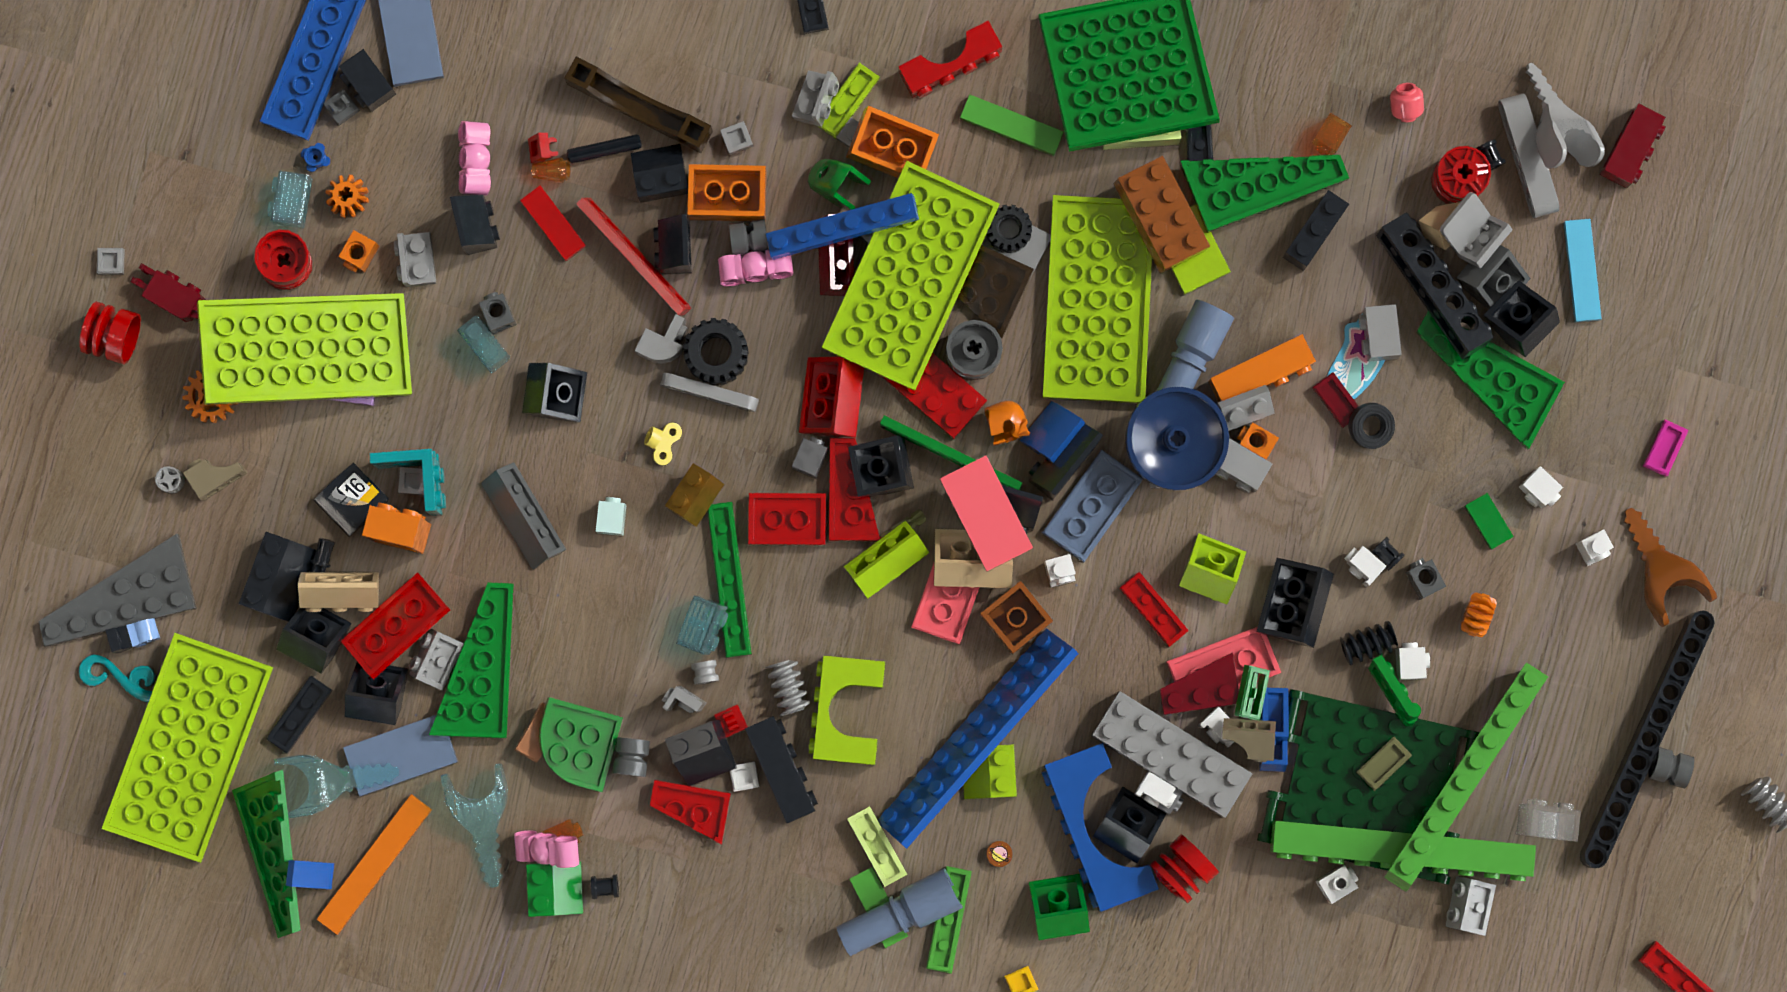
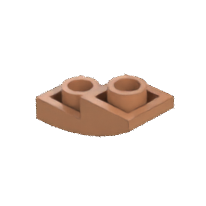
(529, 741)

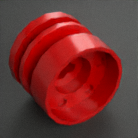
(1450, 185)
(278, 246)
(110, 333)
(1184, 868)

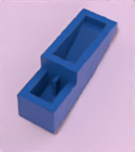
(1276, 709)

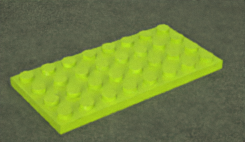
(911, 279)
(1096, 303)
(303, 348)
(187, 747)

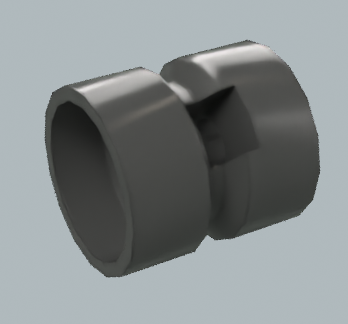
(748, 237)
(631, 757)
(1669, 767)

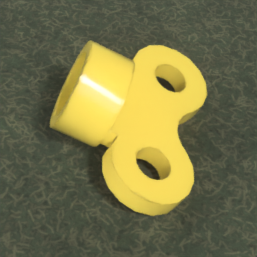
(662, 441)

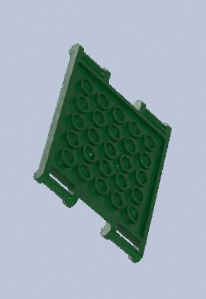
(1340, 740)

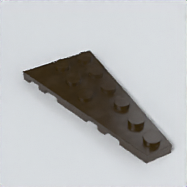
(995, 287)

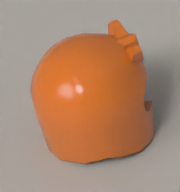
(1006, 422)

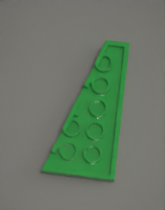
(1247, 186)
(1502, 381)
(480, 681)
(266, 826)

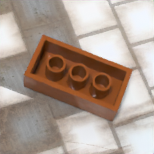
(1161, 214)

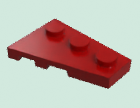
(694, 806)

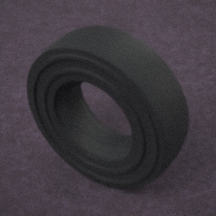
(1356, 421)

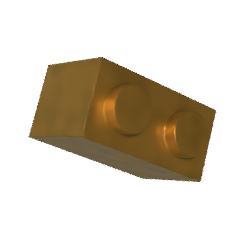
(694, 495)

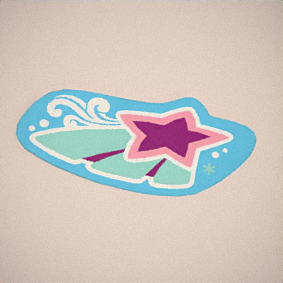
(1351, 364)

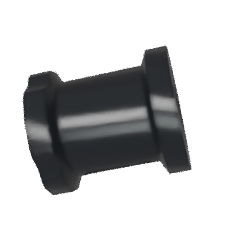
(1490, 151)
(1387, 553)
(604, 886)

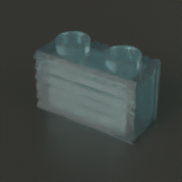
(290, 199)
(484, 344)
(702, 625)

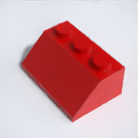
(831, 397)

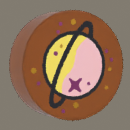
(999, 854)

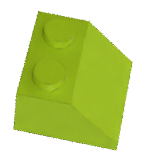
(1212, 569)
(994, 776)

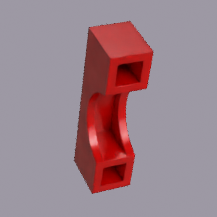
(922, 75)

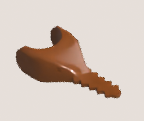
(1663, 569)

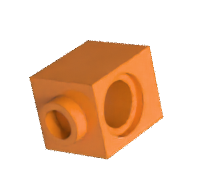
(355, 241)
(1268, 440)

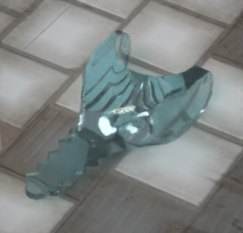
(331, 781)
(481, 820)

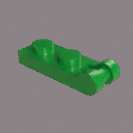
(1394, 691)

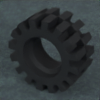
(1023, 236)

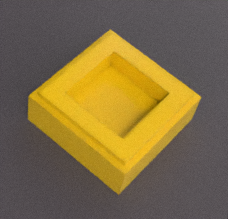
(1021, 981)

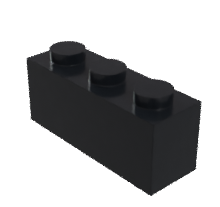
(1315, 230)

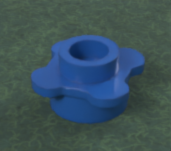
(309, 153)

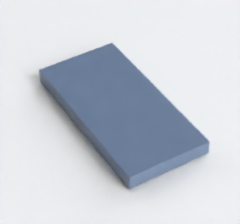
(411, 41)
(1092, 506)
(406, 748)

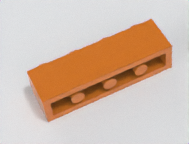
(1265, 369)

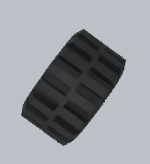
(716, 329)

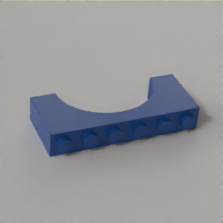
(1108, 881)

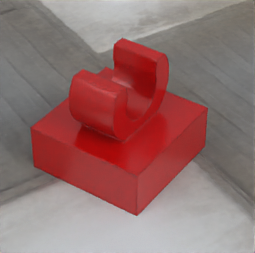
(539, 147)
(731, 720)

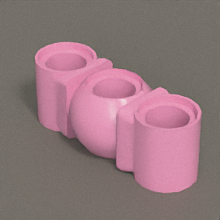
(474, 158)
(753, 268)
(546, 849)

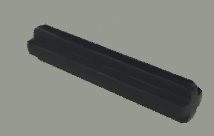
(604, 148)

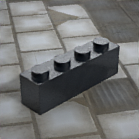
(780, 769)

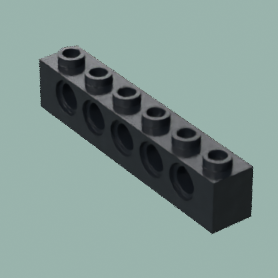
(1434, 299)

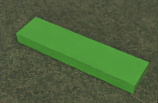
(1011, 125)
(948, 928)

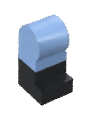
(132, 635)

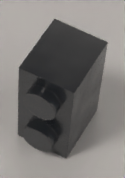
(367, 80)

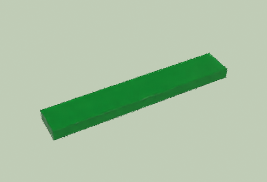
(940, 449)
(729, 578)

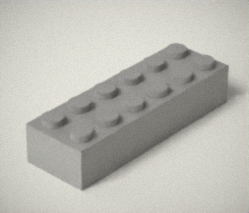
(1171, 754)

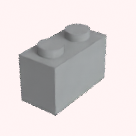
(1380, 332)
(1244, 467)

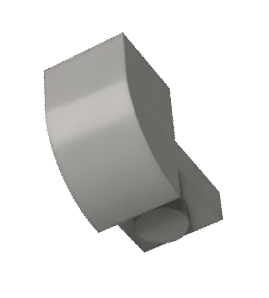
(663, 348)

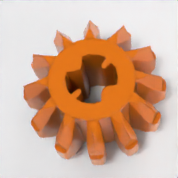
(350, 204)
(1478, 614)

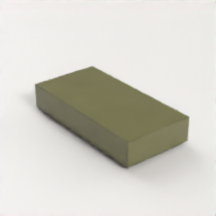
(1383, 763)

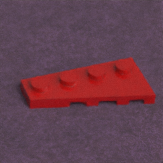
(849, 515)

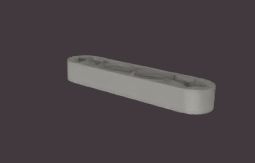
(709, 392)

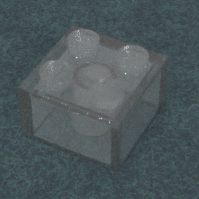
(1548, 822)

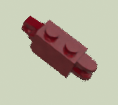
(170, 294)

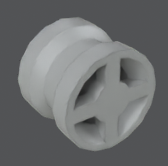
(165, 478)
(705, 672)

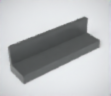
(523, 515)

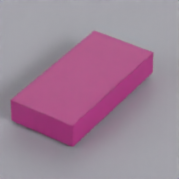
(1665, 448)

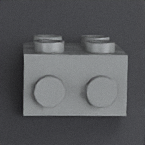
(1474, 231)

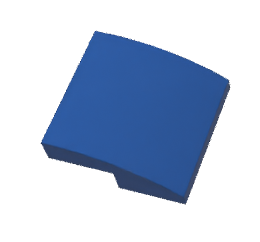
(1053, 431)

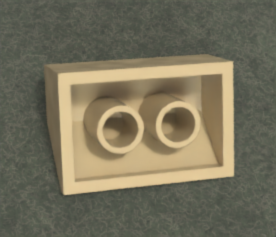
(960, 566)
(338, 591)

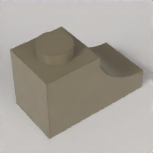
(209, 479)
(1253, 735)

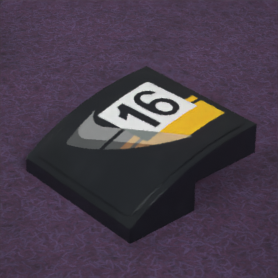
(349, 498)

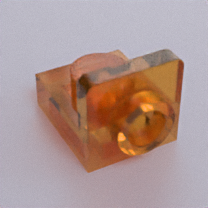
(566, 828)

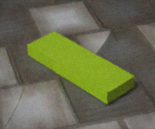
(849, 99)

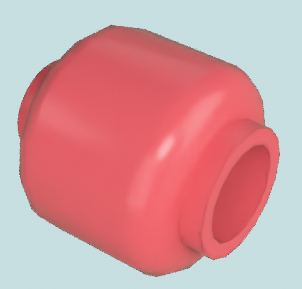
(1407, 102)

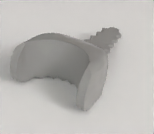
(1562, 129)

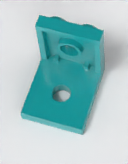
(432, 473)

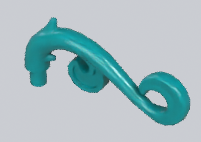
(130, 685)

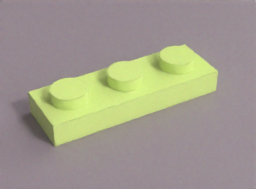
(877, 846)

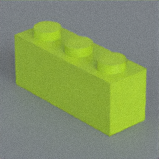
(886, 559)

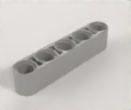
(1531, 170)

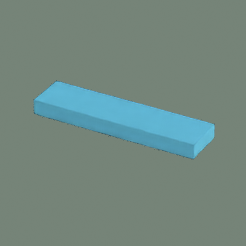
(1582, 270)

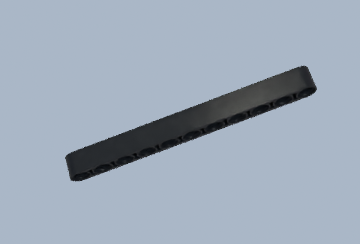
(1657, 731)

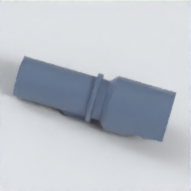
(1196, 344)
(916, 906)

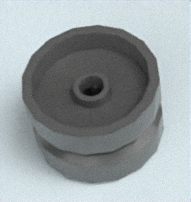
(978, 335)

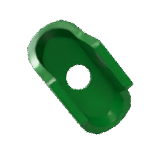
(833, 179)

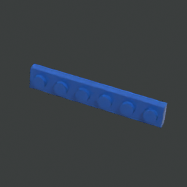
(842, 226)

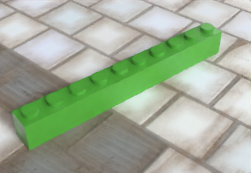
(1466, 777)
(1385, 846)

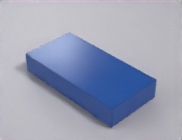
(310, 874)

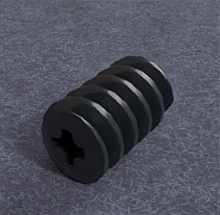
(1369, 642)

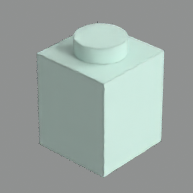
(611, 517)

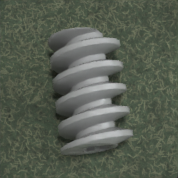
(788, 687)
(1769, 801)

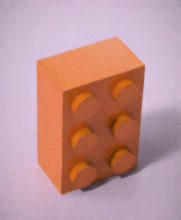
(889, 142)
(727, 192)
(397, 529)

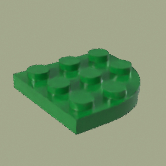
(578, 742)

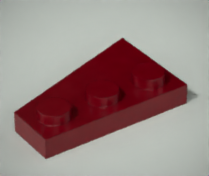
(1203, 689)

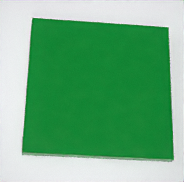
(1127, 70)

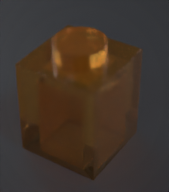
(1331, 135)

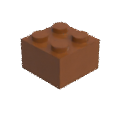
(1016, 617)

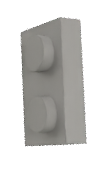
(1247, 407)

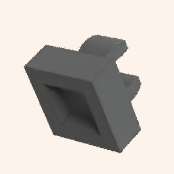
(341, 107)

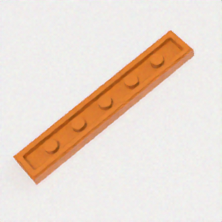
(374, 864)

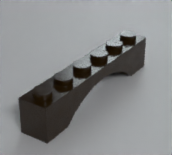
(656, 115)

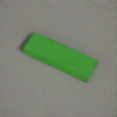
(873, 895)

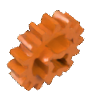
(200, 408)

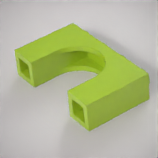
(835, 675)

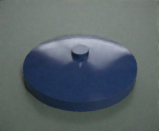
(1177, 438)

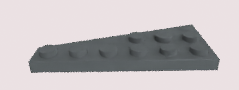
(142, 590)

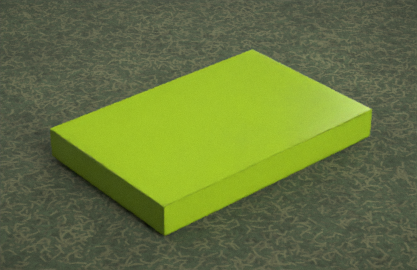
(1203, 267)

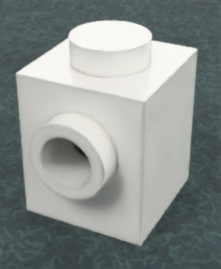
(1541, 488)
(1411, 662)
(1337, 883)

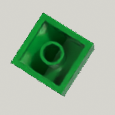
(554, 890)
(1059, 907)

